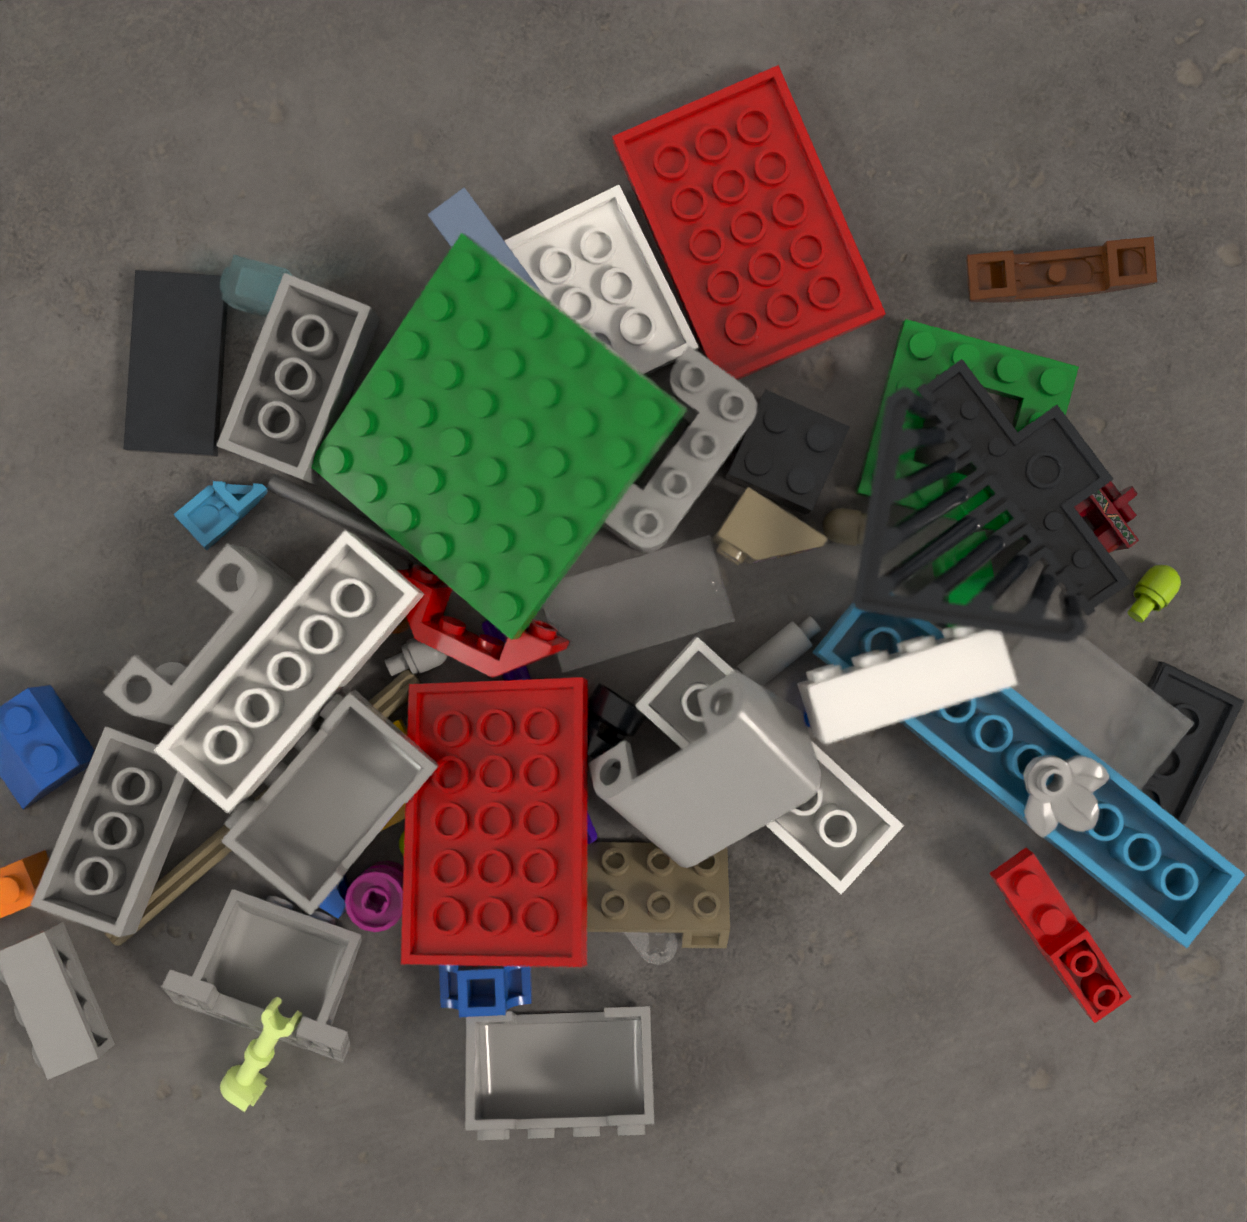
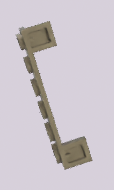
(646, 891)

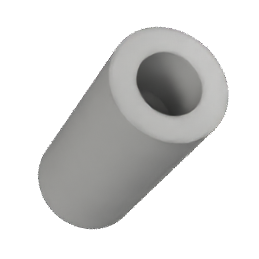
(779, 651)

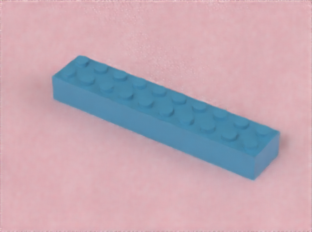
(991, 739)

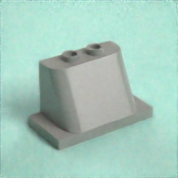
(270, 953)

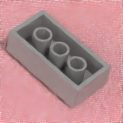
(298, 377)
(115, 836)

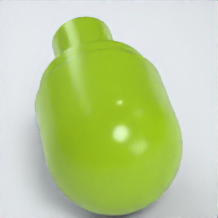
(1154, 591)

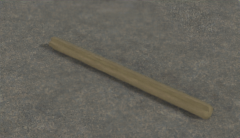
(213, 850)

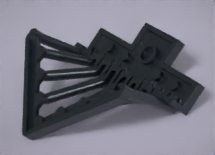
(1032, 479)

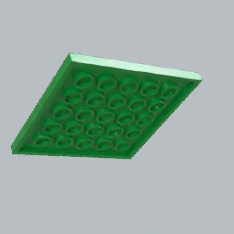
(494, 436)

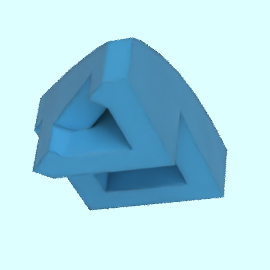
(218, 510)

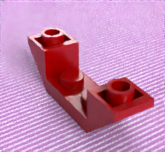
(479, 652)

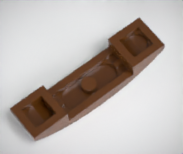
(1061, 273)

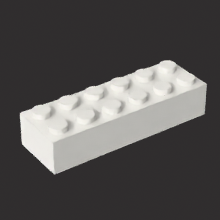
(289, 672)
(832, 831)

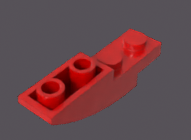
(1059, 935)

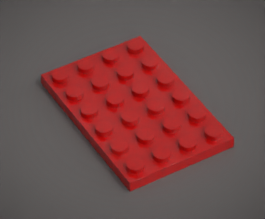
(748, 225)
(498, 825)

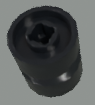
(615, 712)

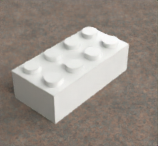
(906, 683)

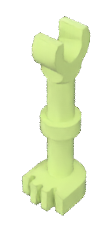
(243, 1082)

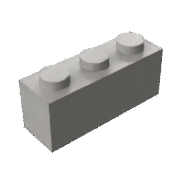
(54, 1001)

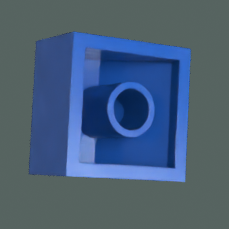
(39, 745)

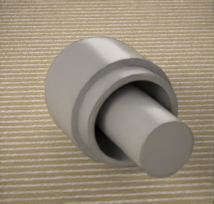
(415, 657)

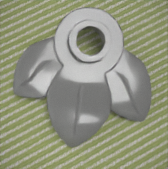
(1067, 797)

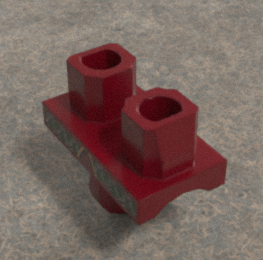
(1109, 514)

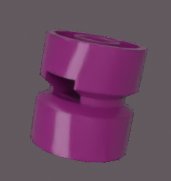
(376, 896)

